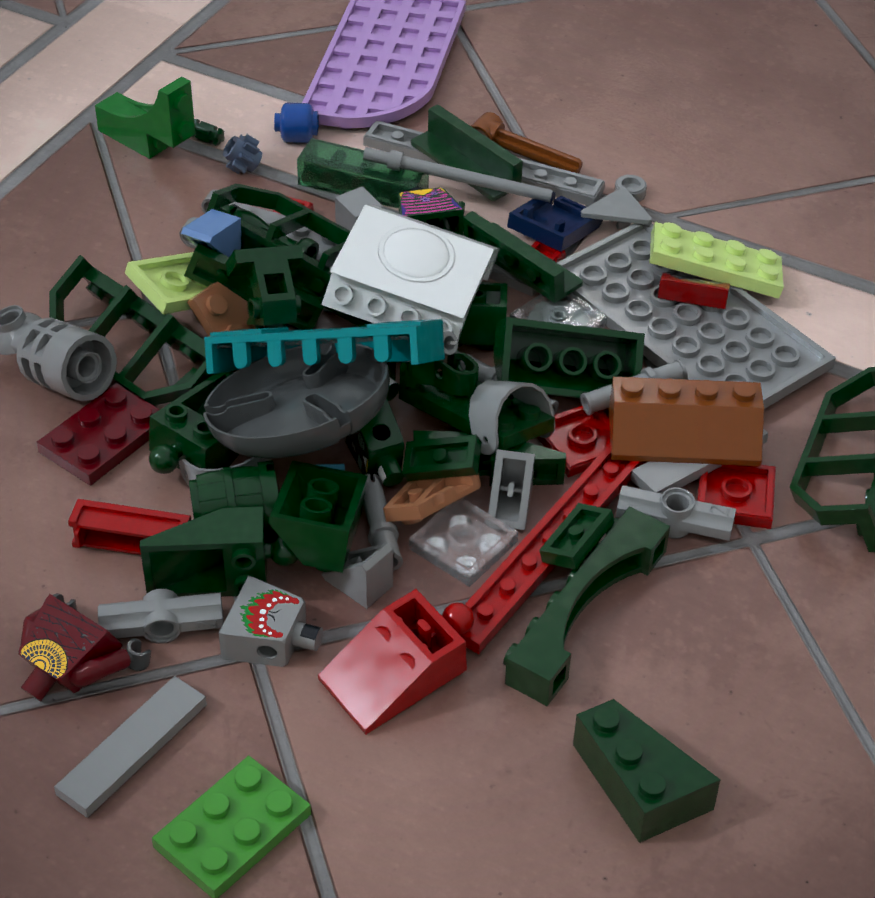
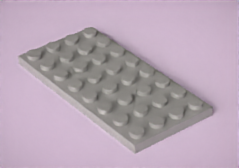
(714, 343)

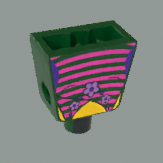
(432, 207)

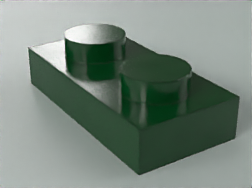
(442, 458)
(577, 536)

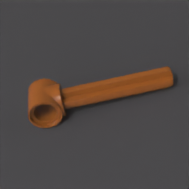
(493, 128)

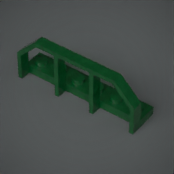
(310, 274)
(123, 300)
(812, 465)

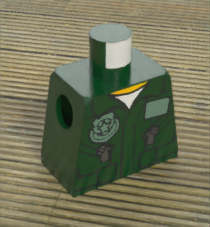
(380, 449)

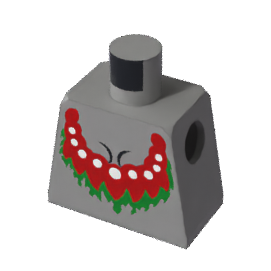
(266, 626)

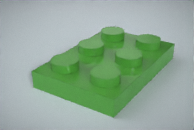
(231, 827)

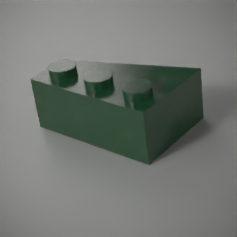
(642, 771)

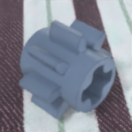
(242, 154)

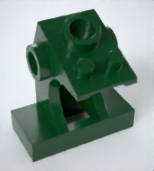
(256, 263)

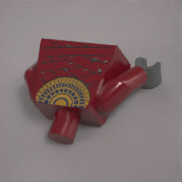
(72, 649)

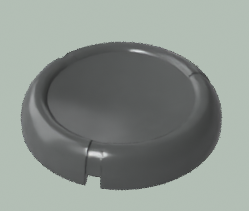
(296, 405)

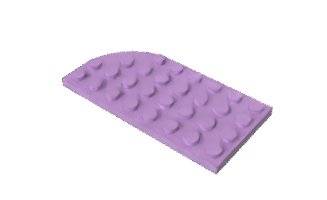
(383, 60)

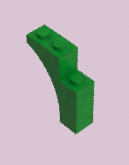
(149, 126)

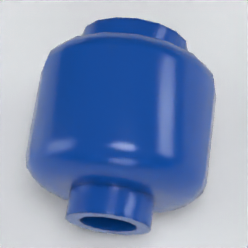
(297, 122)

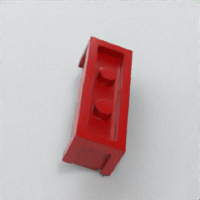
(118, 526)

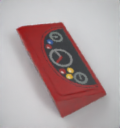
(693, 291)

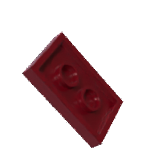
(99, 434)

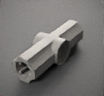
(680, 511)
(162, 615)

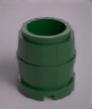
(236, 488)

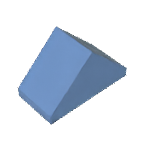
(215, 231)

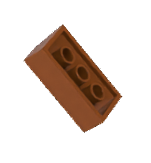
(686, 421)

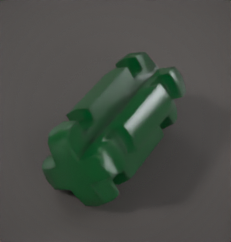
(208, 132)

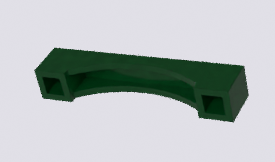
(539, 661)

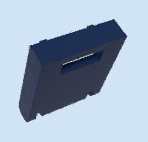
(551, 224)

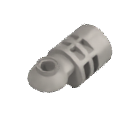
(57, 353)

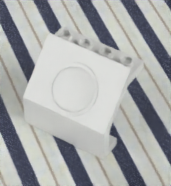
(407, 271)

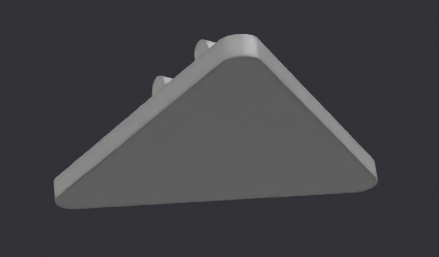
(618, 207)

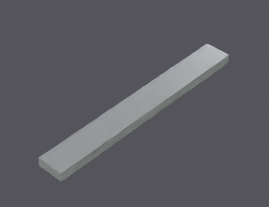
(564, 183)

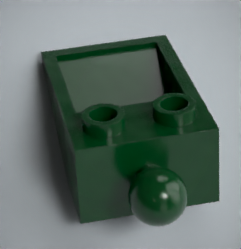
(182, 432)
(212, 553)

